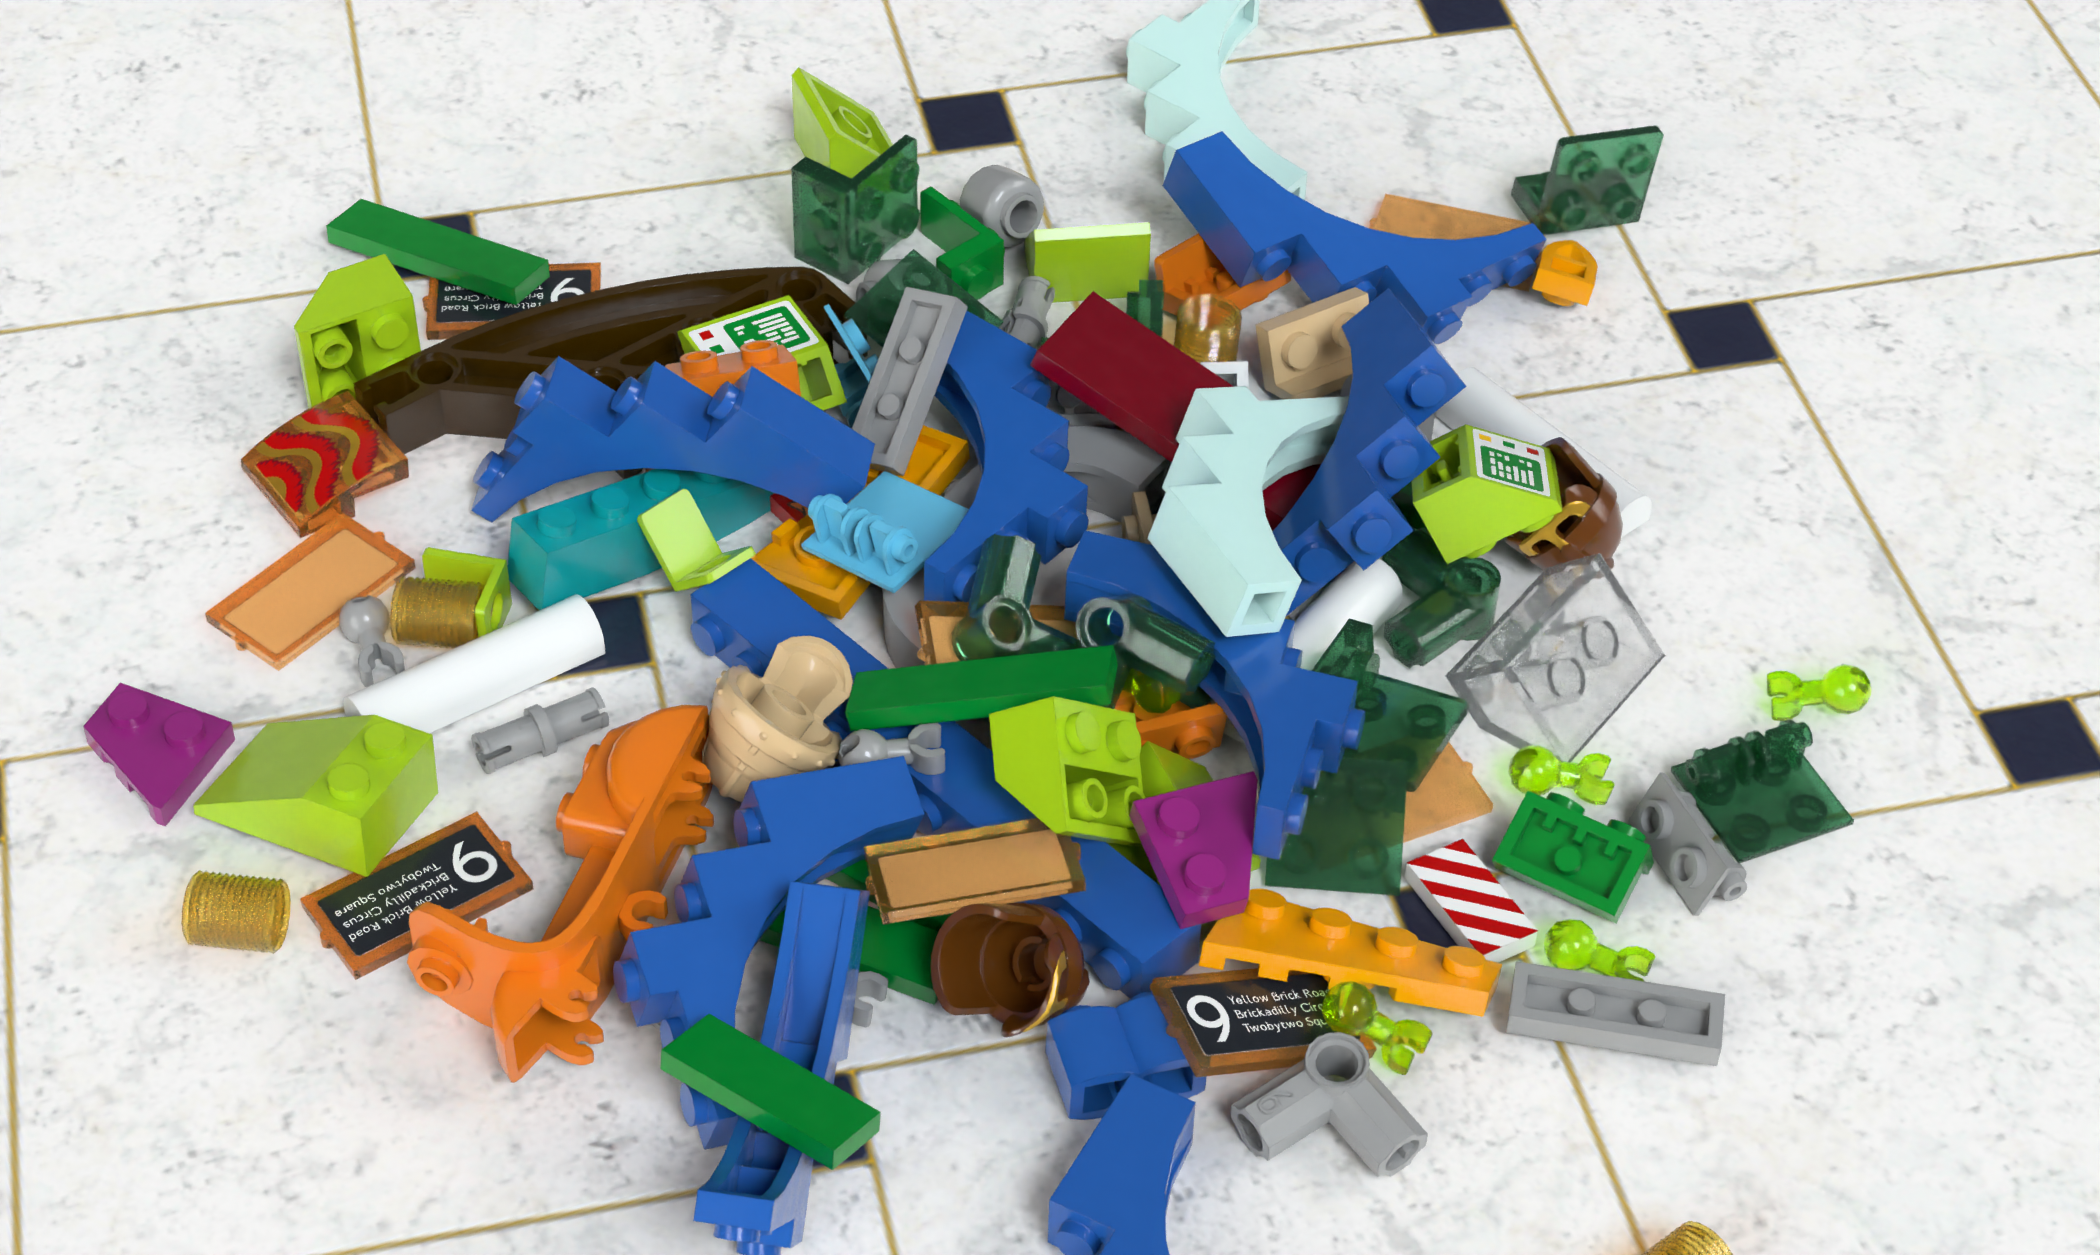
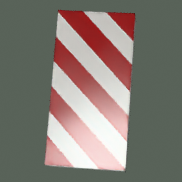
(1470, 902)

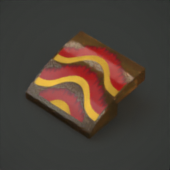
(323, 462)

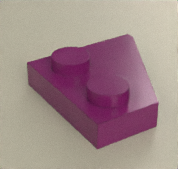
(157, 746)
(1201, 846)

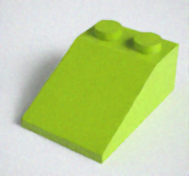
(328, 787)

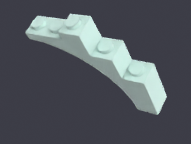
(1183, 87)
(1213, 505)

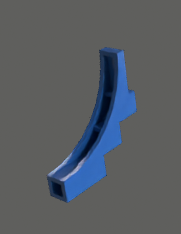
(1265, 229)
(661, 421)
(1376, 451)
(1018, 453)
(1285, 714)
(729, 898)
(1124, 1175)
(761, 1181)

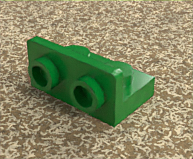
(1573, 854)

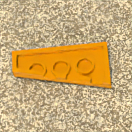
(826, 586)
(1330, 944)

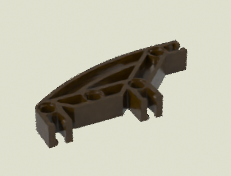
(609, 333)

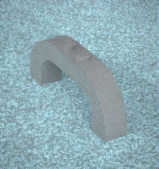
(1101, 457)

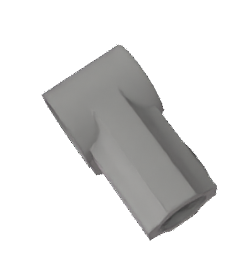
(1357, 1108)

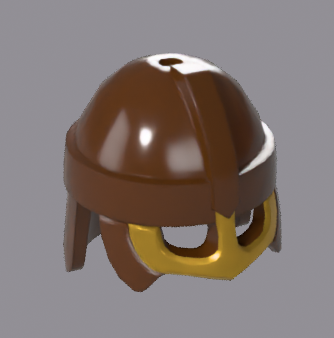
(1589, 516)
(1008, 963)

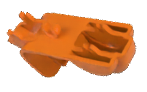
(629, 825)

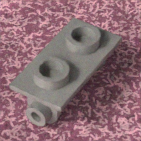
(1685, 846)

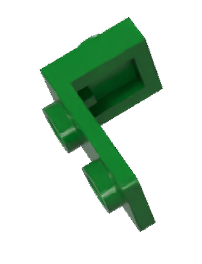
(972, 250)

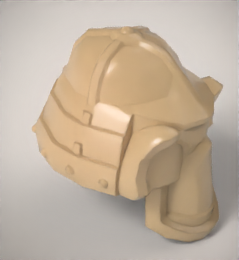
(776, 720)

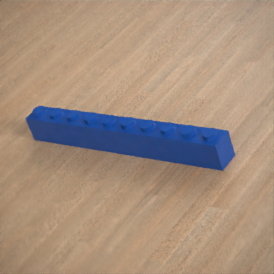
(1123, 913)

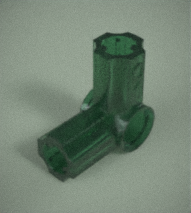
(1454, 602)
(1002, 603)
(1148, 643)

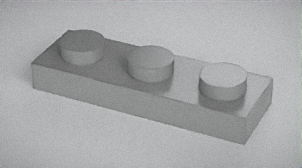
(908, 376)
(1616, 1013)

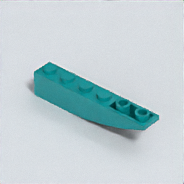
(596, 537)

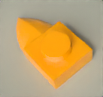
(1566, 273)

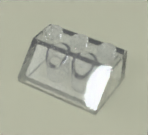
(1558, 660)

